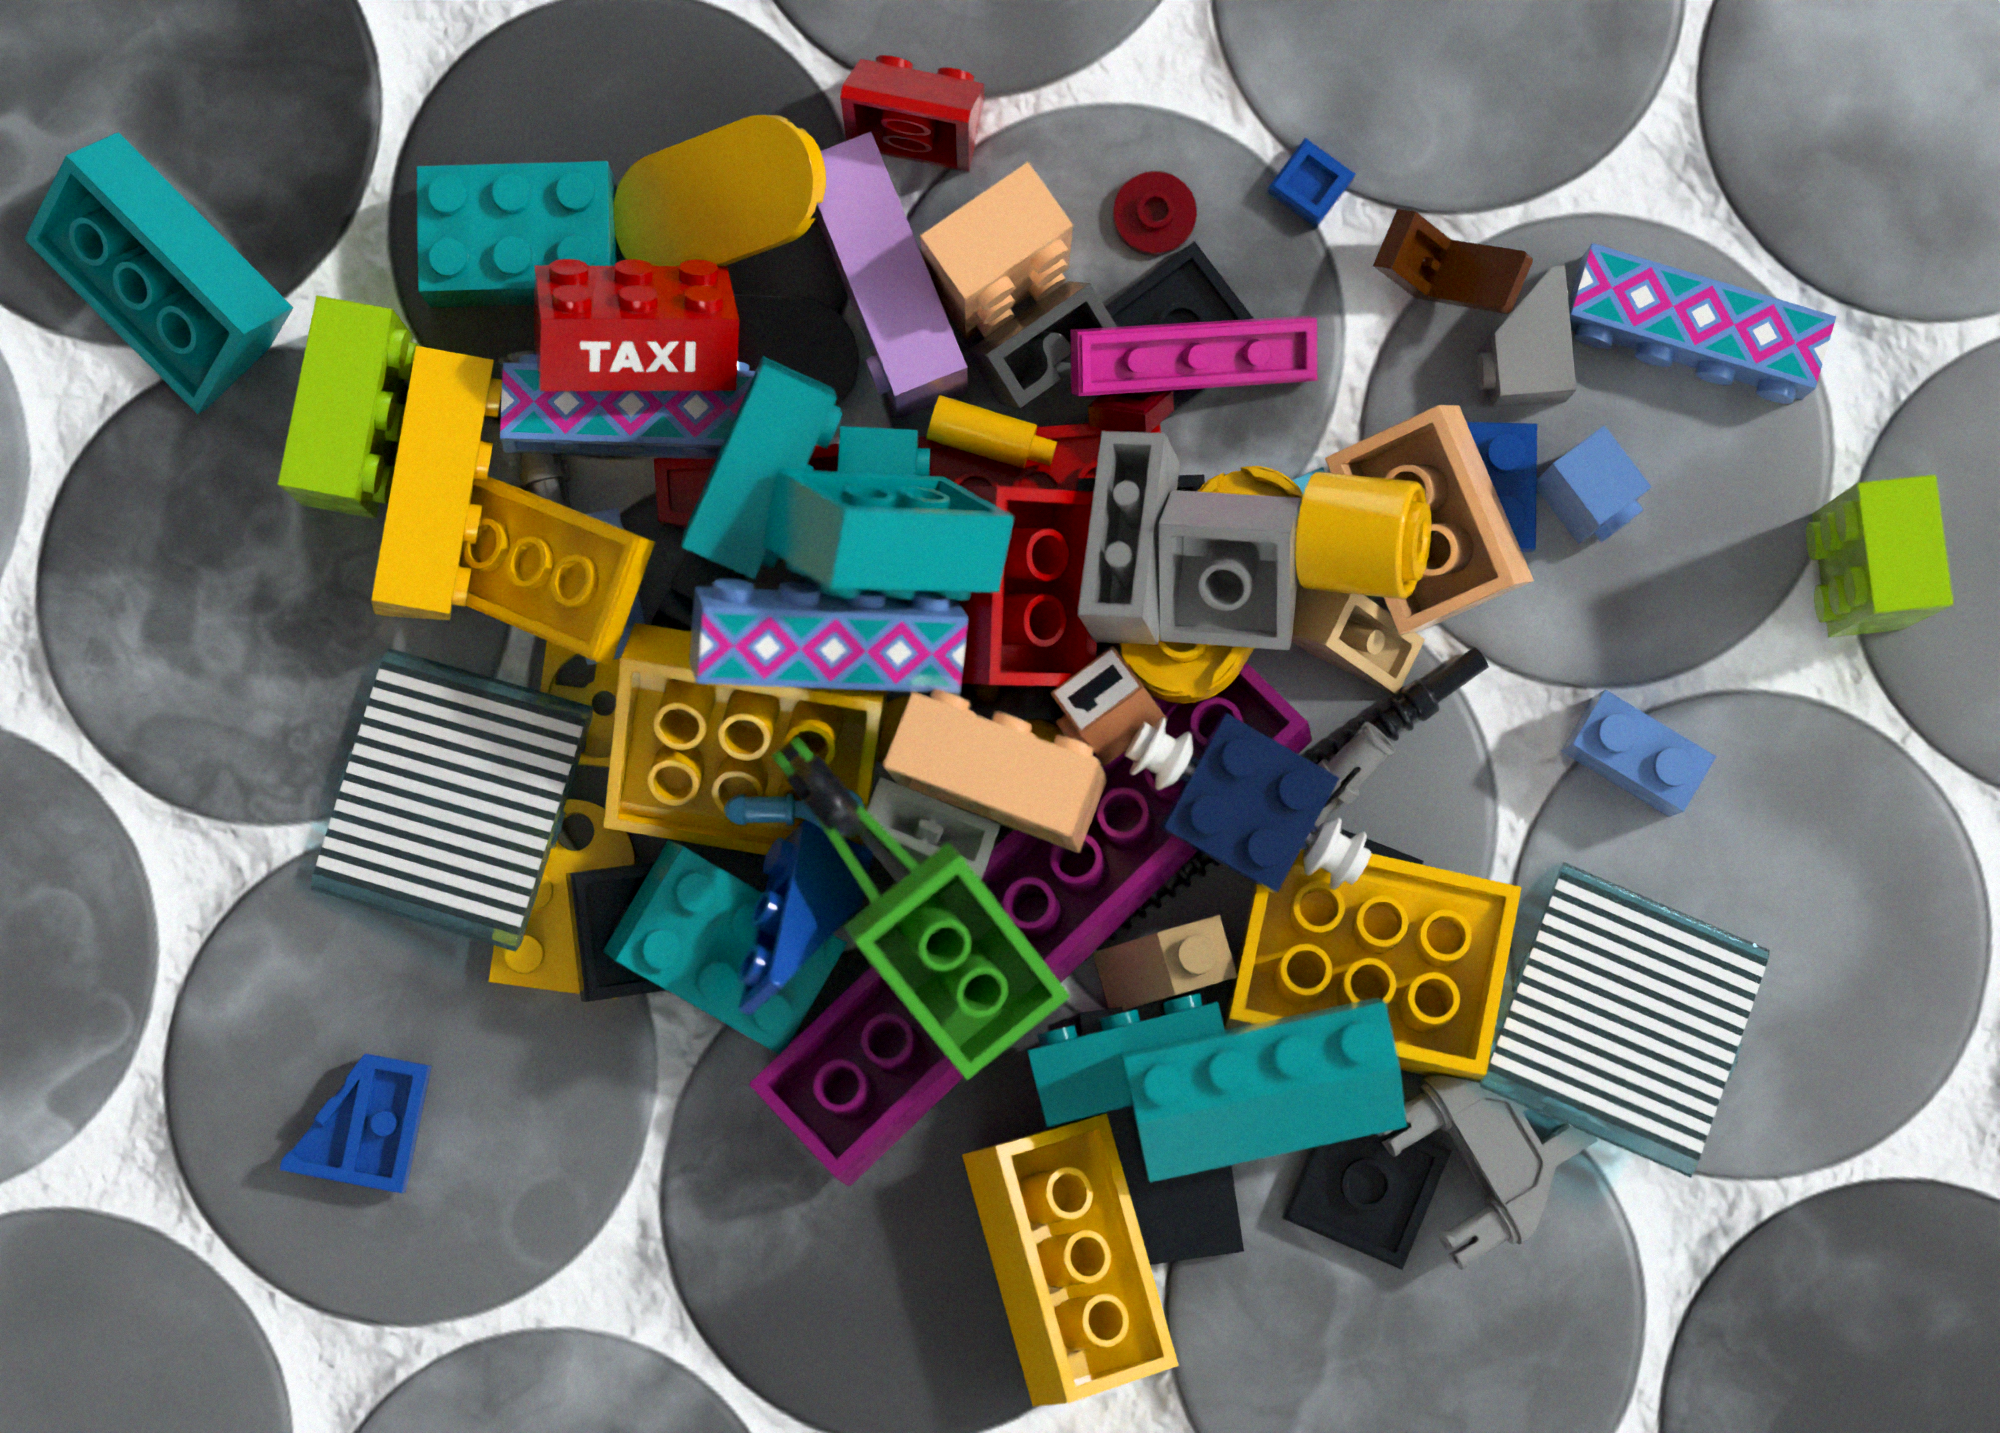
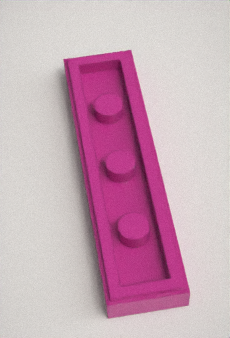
(1193, 355)

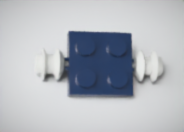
(1249, 803)

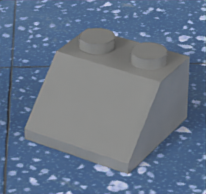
(1228, 569)

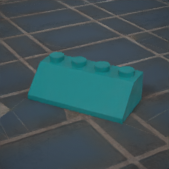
(156, 270)
(1266, 1089)

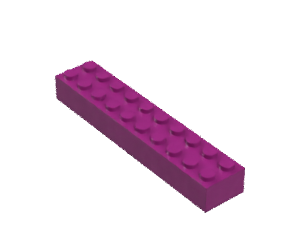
(869, 1062)

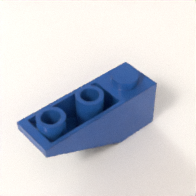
(802, 907)

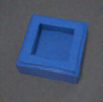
(1311, 183)

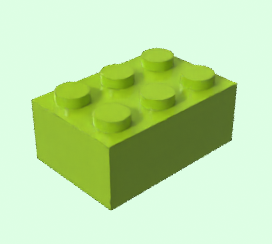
(347, 408)
(1880, 556)

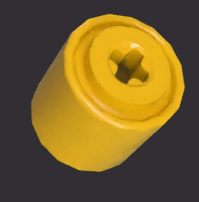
(1362, 535)

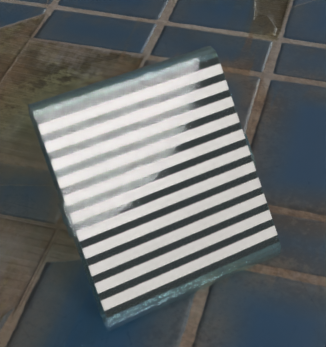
(452, 799)
(1626, 1019)

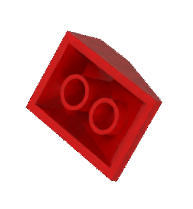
(914, 111)

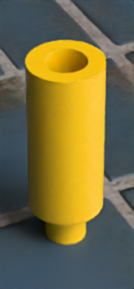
(988, 434)

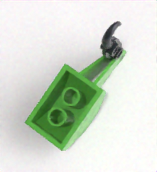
(934, 932)

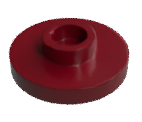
(1154, 213)

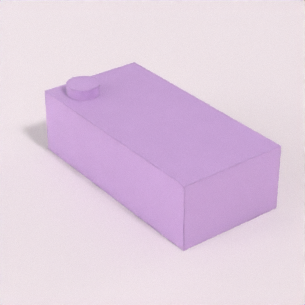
(887, 281)

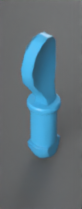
(771, 809)

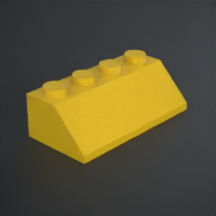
(433, 485)
(1070, 1261)

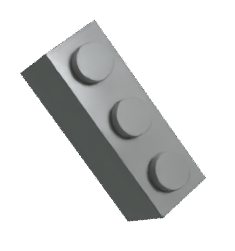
(1123, 538)

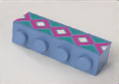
(1699, 324)
(614, 421)
(826, 639)

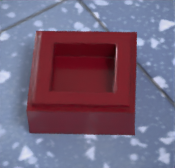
(1131, 411)

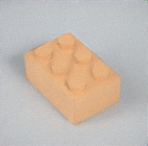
(998, 252)
(1471, 539)
(997, 769)

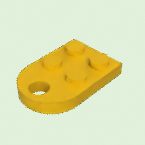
(547, 949)

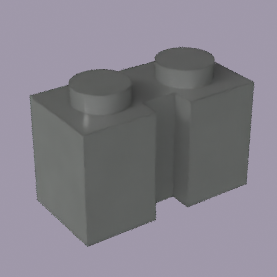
(1022, 353)

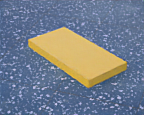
(553, 569)

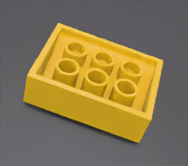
(696, 745)
(1400, 933)

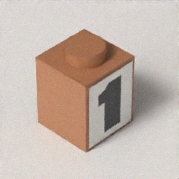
(1105, 706)

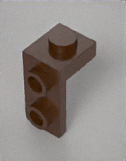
(1450, 270)

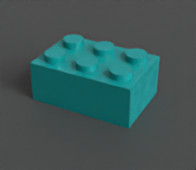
(494, 222)
(772, 430)
(887, 533)
(691, 938)

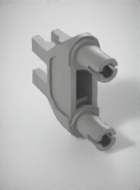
(1500, 1153)

